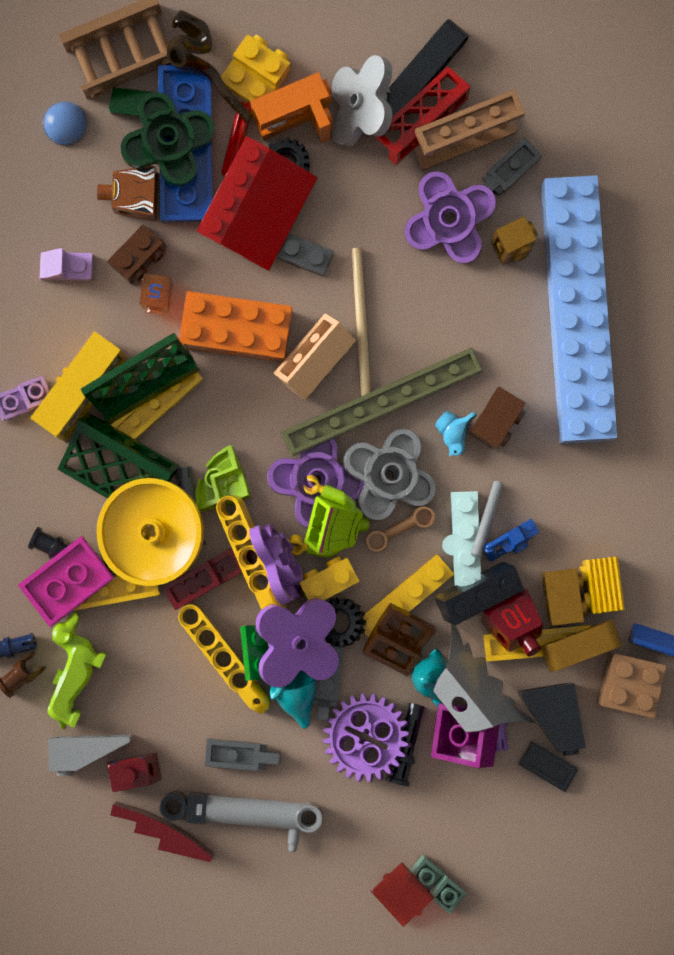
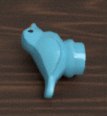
(454, 431)

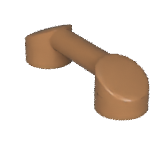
(421, 516)

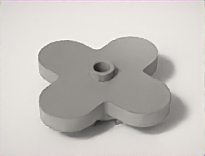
(362, 101)
(398, 457)

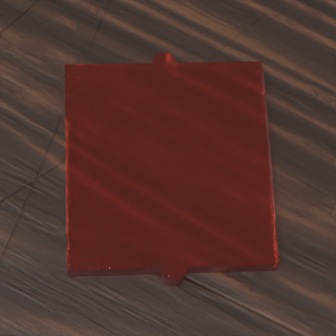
(402, 894)

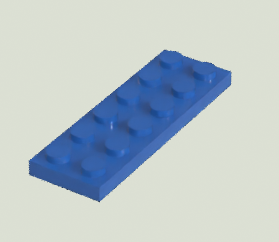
(188, 93)

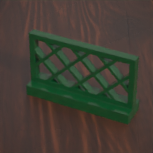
(138, 389)
(121, 446)

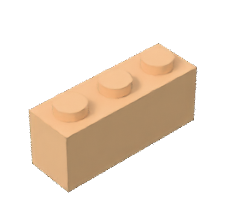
(315, 356)

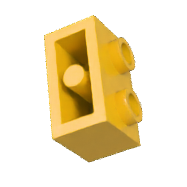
(329, 581)

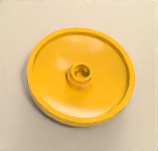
(150, 531)

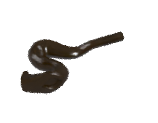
(199, 42)

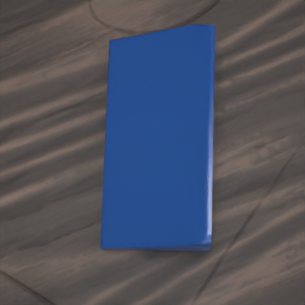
(652, 639)

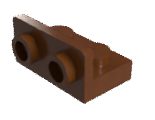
(137, 254)

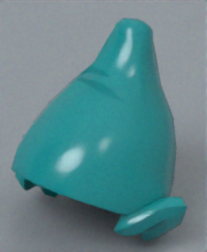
(427, 673)
(296, 698)

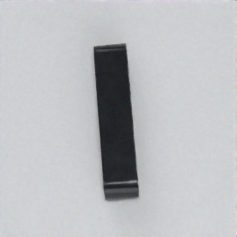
(427, 64)

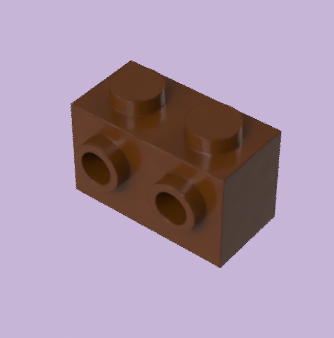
(498, 418)

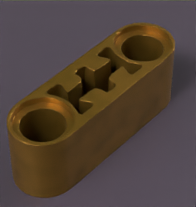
(581, 645)

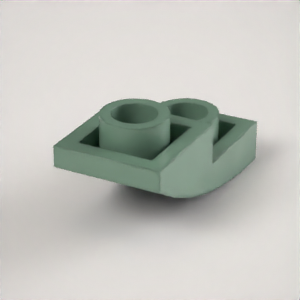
(441, 886)

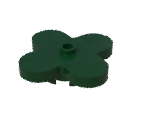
(161, 121)

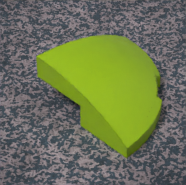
(221, 480)

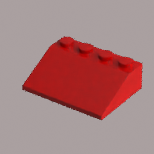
(257, 204)

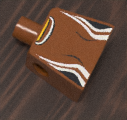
(132, 192)

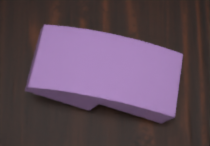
(23, 398)

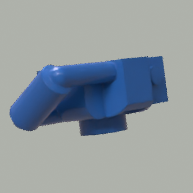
(512, 540)

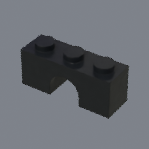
(467, 601)

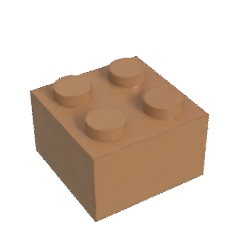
(631, 685)

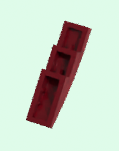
(205, 578)
(171, 837)

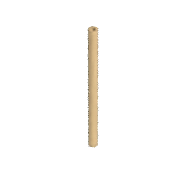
(361, 321)

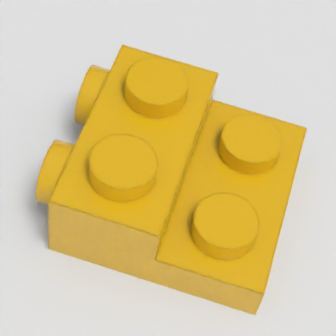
(255, 69)

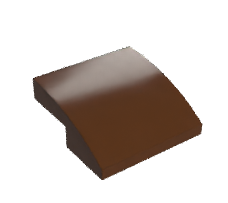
(398, 639)

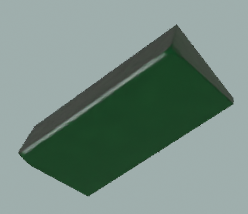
(126, 101)

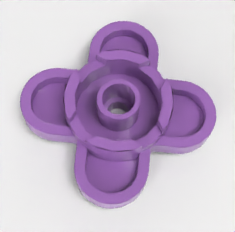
(440, 199)
(289, 475)
(276, 554)
(282, 633)

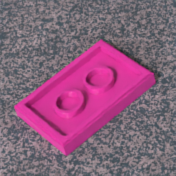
(66, 581)

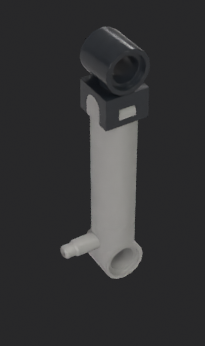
(204, 808)

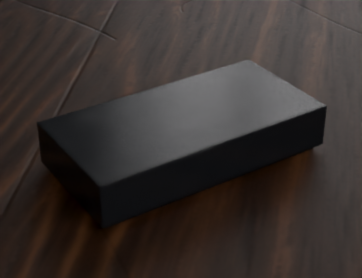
(548, 766)

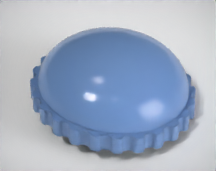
(65, 123)

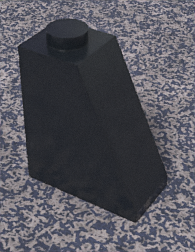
(557, 715)

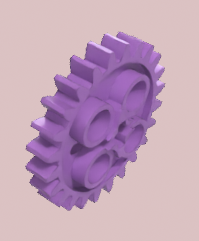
(376, 716)

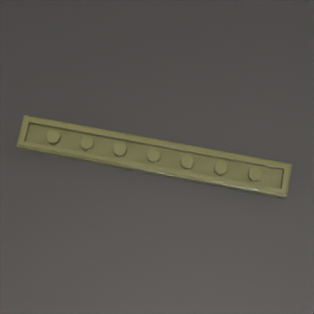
(381, 402)

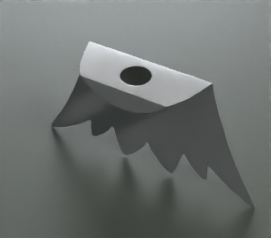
(483, 693)

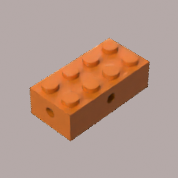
(236, 326)

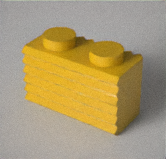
(602, 585)

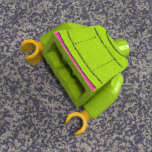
(332, 523)

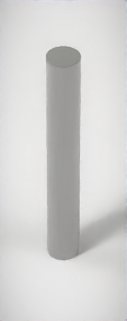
(487, 519)

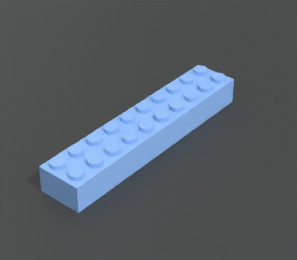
(578, 310)

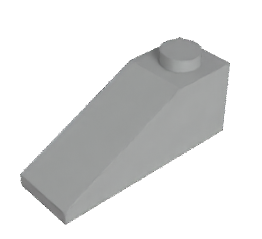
(75, 752)

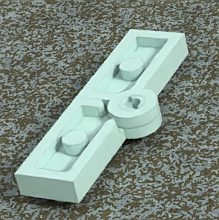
(461, 542)

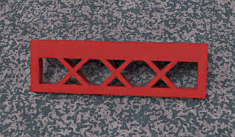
(444, 107)

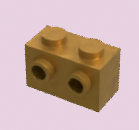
(514, 240)
(563, 596)

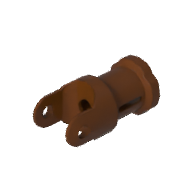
(18, 676)

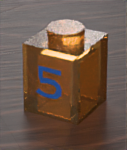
(155, 293)

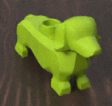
(76, 672)

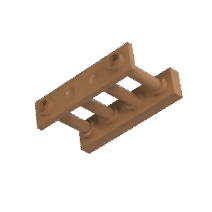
(100, 31)
(468, 129)

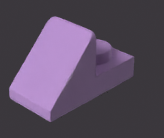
(66, 266)

